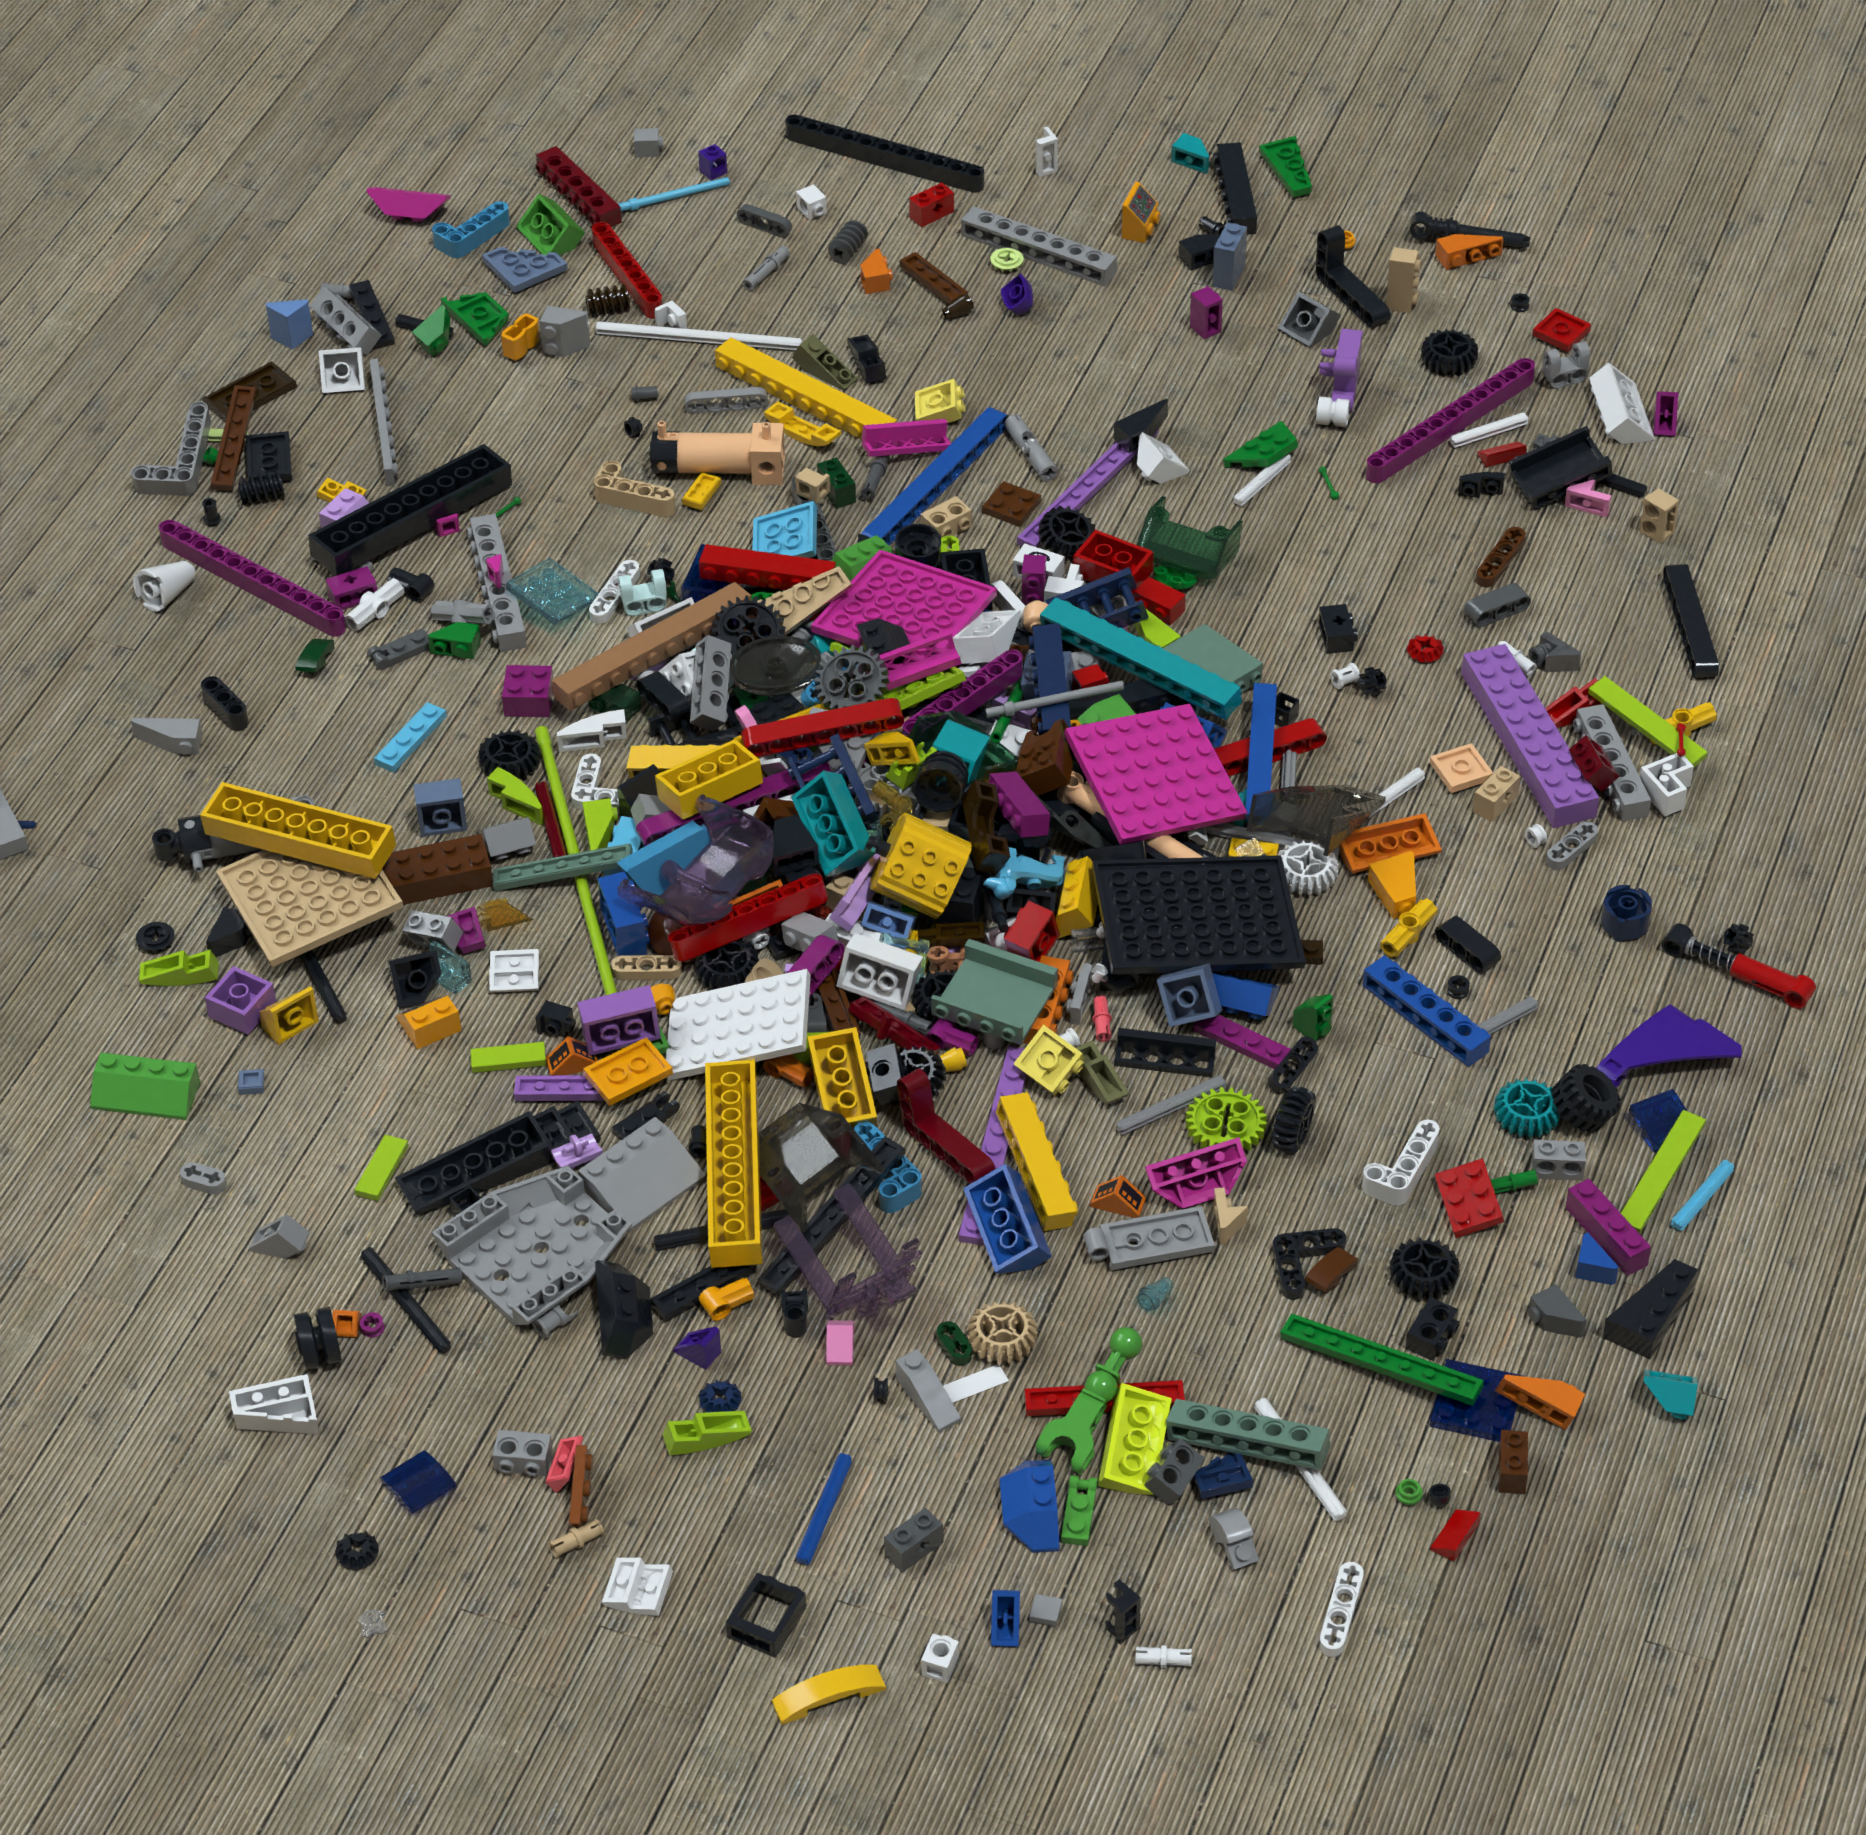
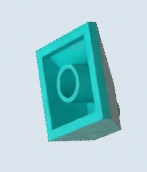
(1673, 1391)

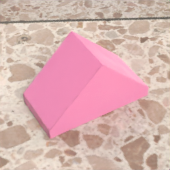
(840, 1342)

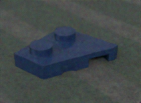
(1223, 1476)

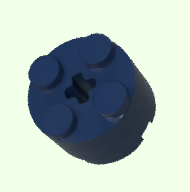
(1626, 913)

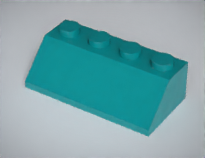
(833, 823)

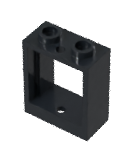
(755, 1635)

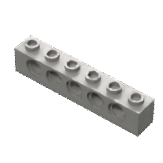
(1627, 791)

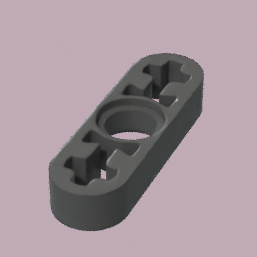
(751, 216)

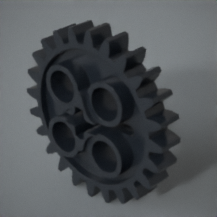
(765, 622)

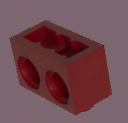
(1594, 763)

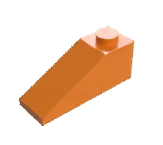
(1545, 1397)

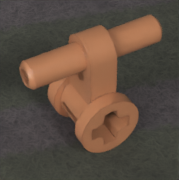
(946, 960)

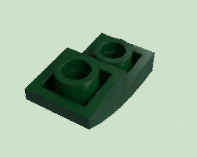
(314, 655)

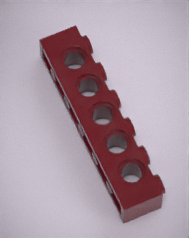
(577, 187)

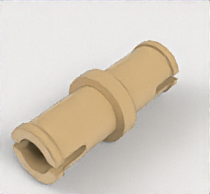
(576, 1538)

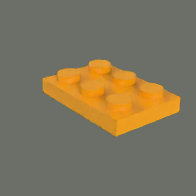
(628, 1071)

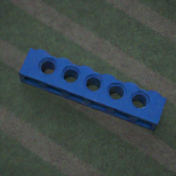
(1426, 1011)

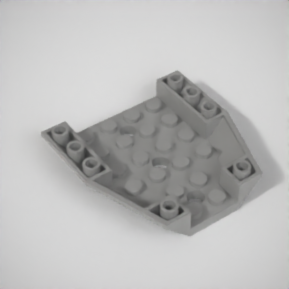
(512, 1223)

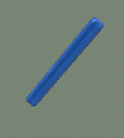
(823, 1509)

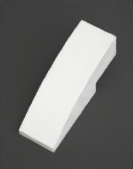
(592, 731)

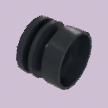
(919, 544)
(941, 781)

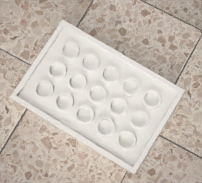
(739, 1023)

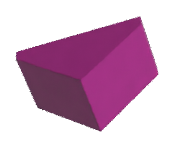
(1665, 413)

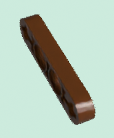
(1497, 555)

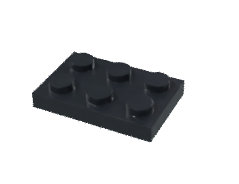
(269, 454)

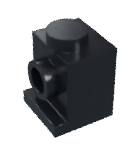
(555, 1019)

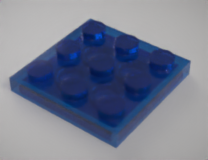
(1488, 1414)

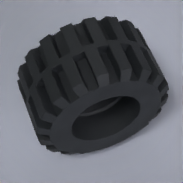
(1586, 1098)

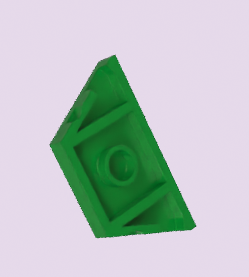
(478, 314)
(1265, 448)

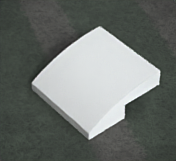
(514, 970)
(637, 1586)

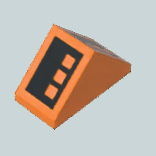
(569, 1058)
(1119, 1197)

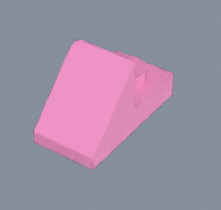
(1586, 499)

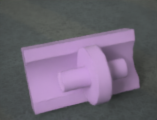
(576, 1152)

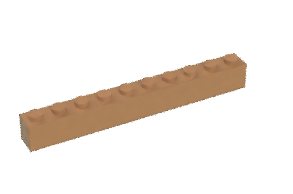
(643, 649)

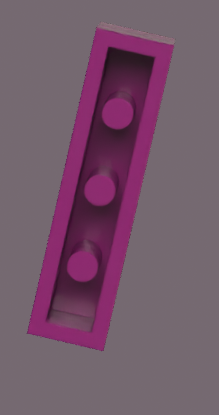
(1020, 805)
(1608, 1227)

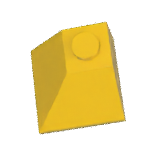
(290, 1015)

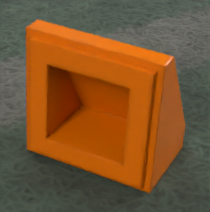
(346, 1323)

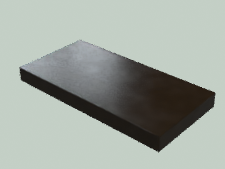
(269, 383)

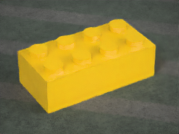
(715, 774)
(842, 1075)

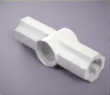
(374, 605)

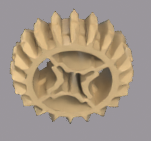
(1002, 1339)

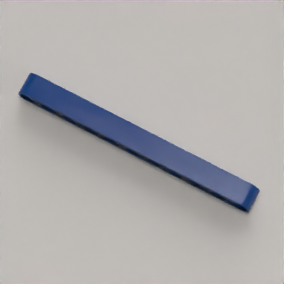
(938, 476)

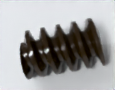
(607, 299)

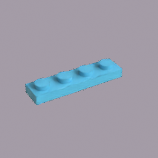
(410, 737)

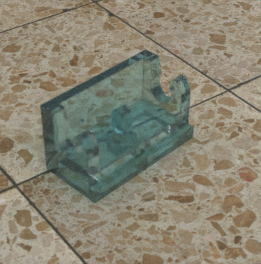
(454, 969)

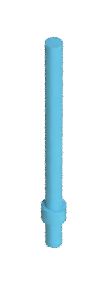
(634, 203)

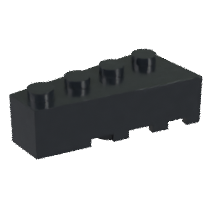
(1651, 1311)

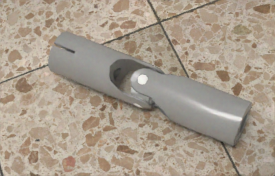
(1031, 447)

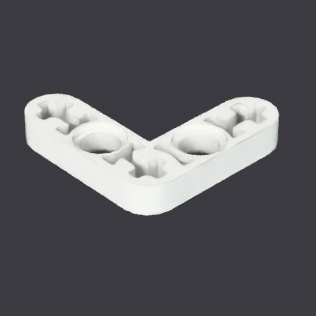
(590, 790)

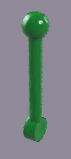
(1334, 495)
(516, 501)

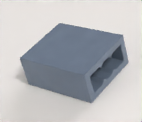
(1229, 256)

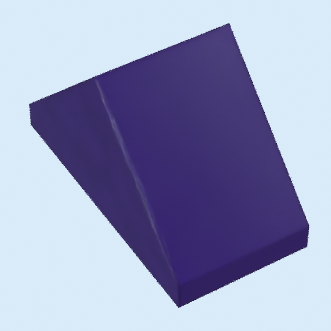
(700, 1346)

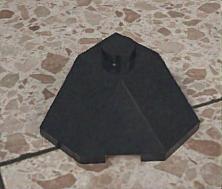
(414, 977)

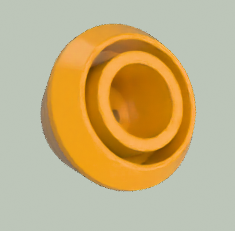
(664, 997)

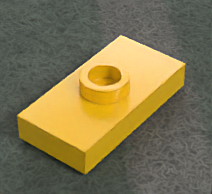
(701, 491)

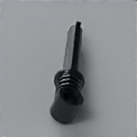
(1451, 227)

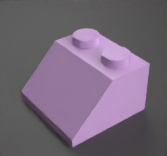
(341, 506)

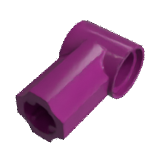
(947, 1035)

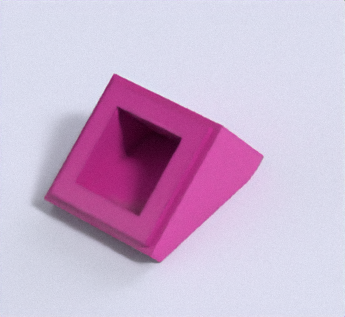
(447, 525)
(495, 569)

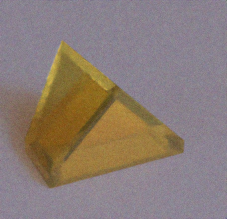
(501, 914)

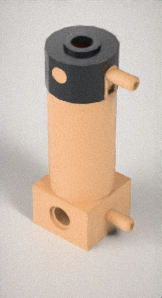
(721, 453)

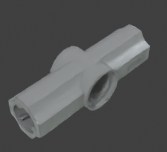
(462, 612)

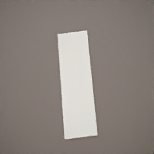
(975, 1383)

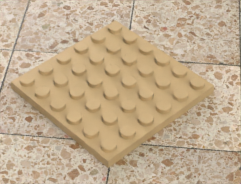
(302, 904)

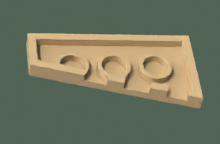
(808, 598)

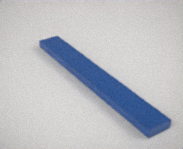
(1261, 741)

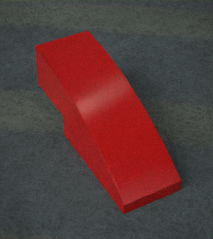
(1565, 708)

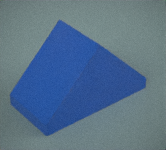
(1595, 1263)
(1005, 1618)

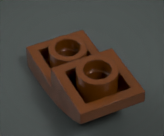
(1330, 1268)

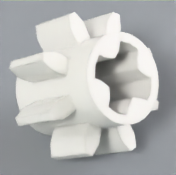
(758, 939)

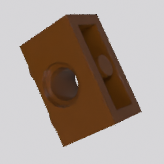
(1513, 1462)

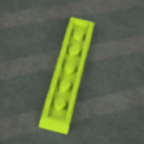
(1645, 720)
(1663, 1169)

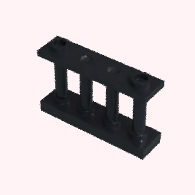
(660, 726)

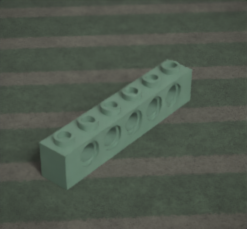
(1248, 1434)

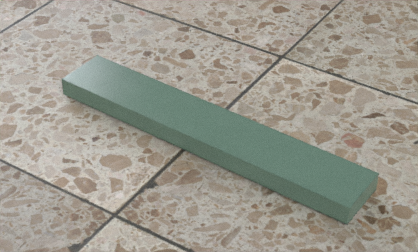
(560, 867)

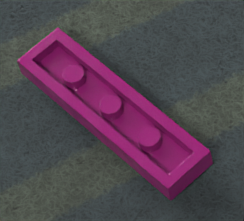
(1242, 1040)

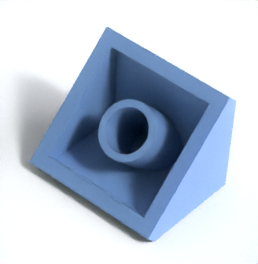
(290, 322)

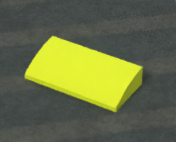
(1133, 1439)

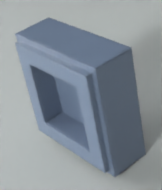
(251, 1081)

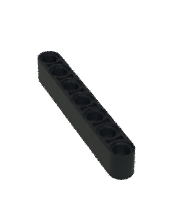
(1690, 621)

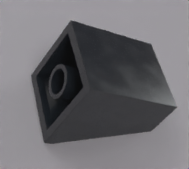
(966, 900)

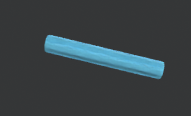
(1702, 1195)

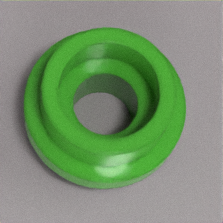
(1409, 1486)

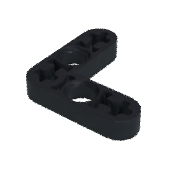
(1297, 1250)

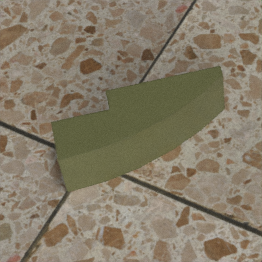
(1101, 1075)

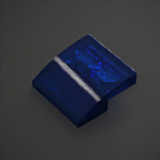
(1657, 1117)
(418, 1481)

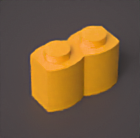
(520, 336)

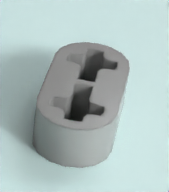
(203, 1177)

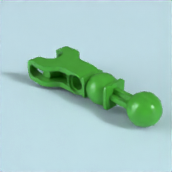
(1084, 1415)

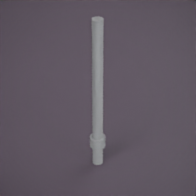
(1009, 708)

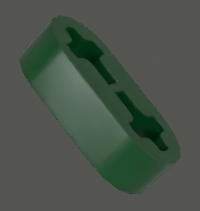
(949, 1346)

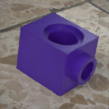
(712, 162)

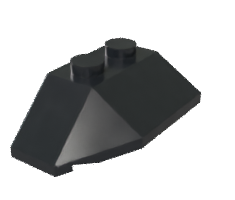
(623, 1310)

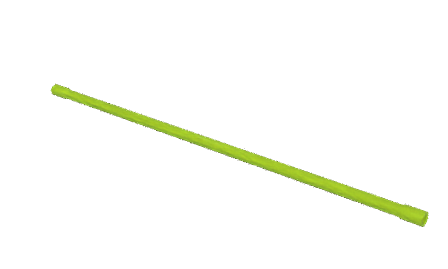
(544, 742)

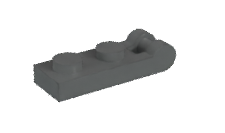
(399, 649)

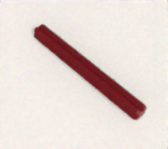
(550, 819)

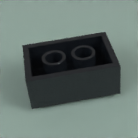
(968, 564)

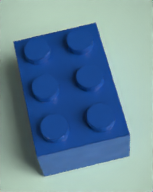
(622, 918)

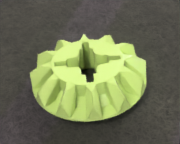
(1000, 256)

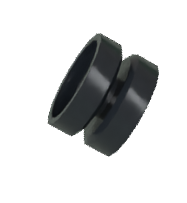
(315, 1338)

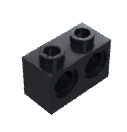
(1432, 1329)

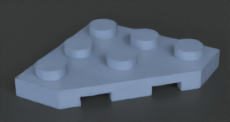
(524, 267)

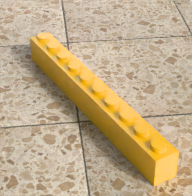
(797, 388)

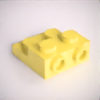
(940, 402)
(1050, 1061)

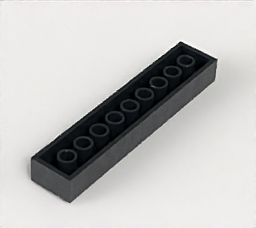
(409, 510)

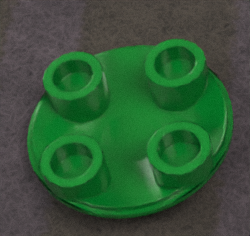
(1174, 578)

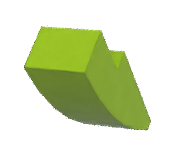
(515, 795)
(179, 969)
(705, 1431)

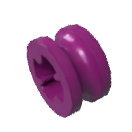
(378, 1321)

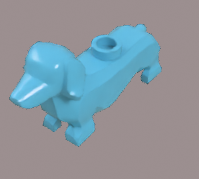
(1027, 872)

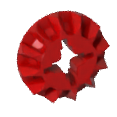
(1428, 654)

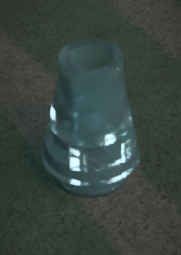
(1152, 1295)

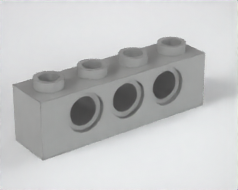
(345, 320)
(710, 683)

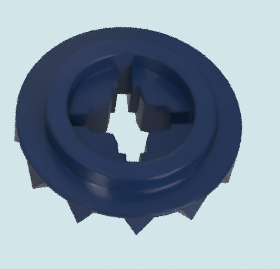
(709, 1402)

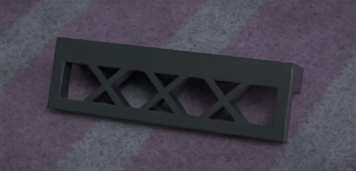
(1166, 1048)

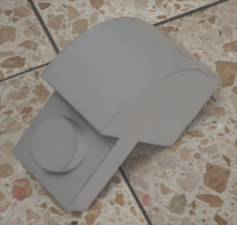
(1235, 1533)

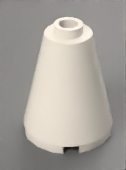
(162, 583)

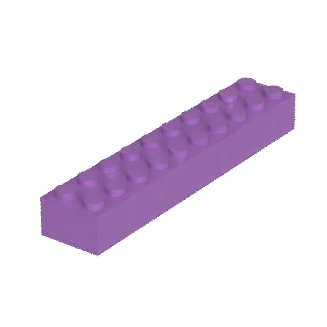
(1529, 736)

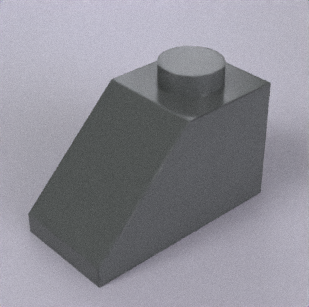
(1556, 1313)

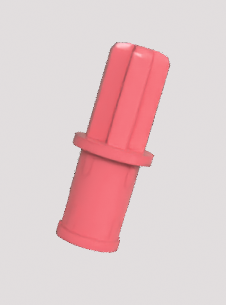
(1102, 1019)

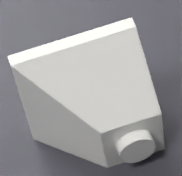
(1158, 460)

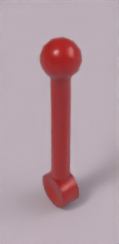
(1681, 729)

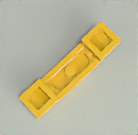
(800, 429)
(826, 1688)

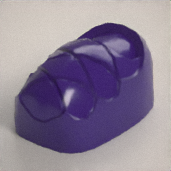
(1018, 295)

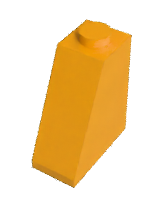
(1394, 883)

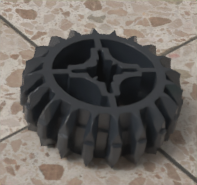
(1449, 352)
(1064, 531)
(511, 752)
(725, 965)
(930, 985)
(929, 1063)
(1293, 1119)
(1424, 1268)

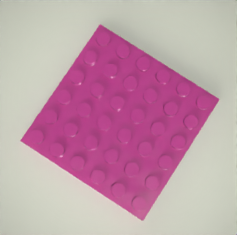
(907, 595)
(1155, 773)

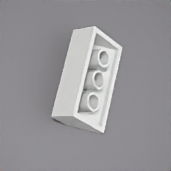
(1620, 406)

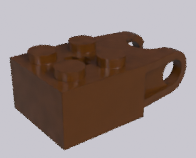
(1046, 759)

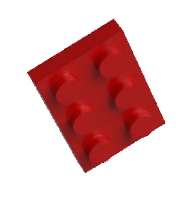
(1469, 1198)

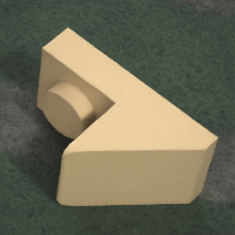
(1228, 1218)

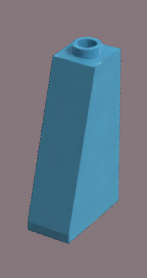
(680, 846)

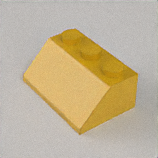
(1077, 898)

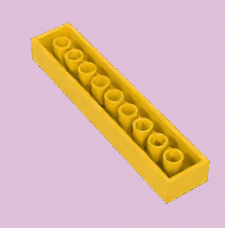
(733, 1164)

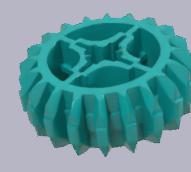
(1526, 1108)

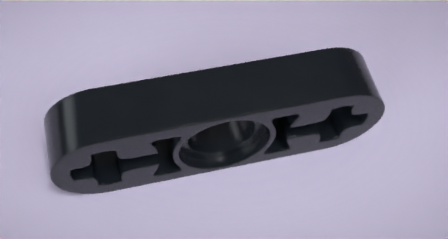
(1283, 1067)

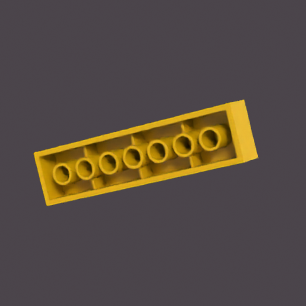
(298, 830)

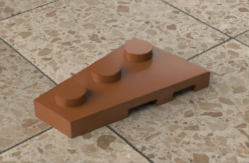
(581, 1486)

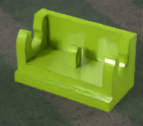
(905, 774)

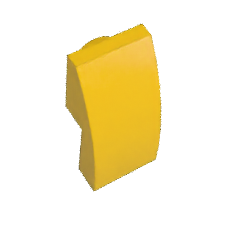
(331, 489)

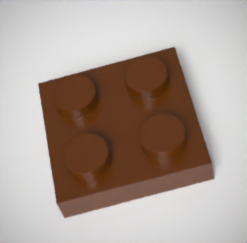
(1011, 504)

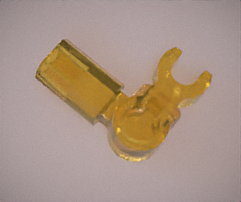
(892, 797)

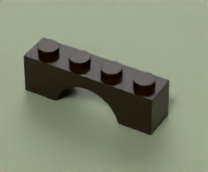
(979, 807)

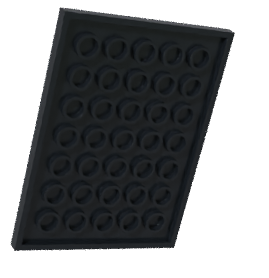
(1197, 913)

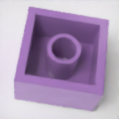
(239, 999)

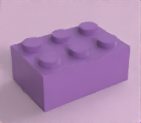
(619, 1019)

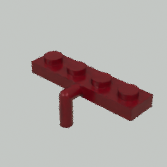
(889, 1026)

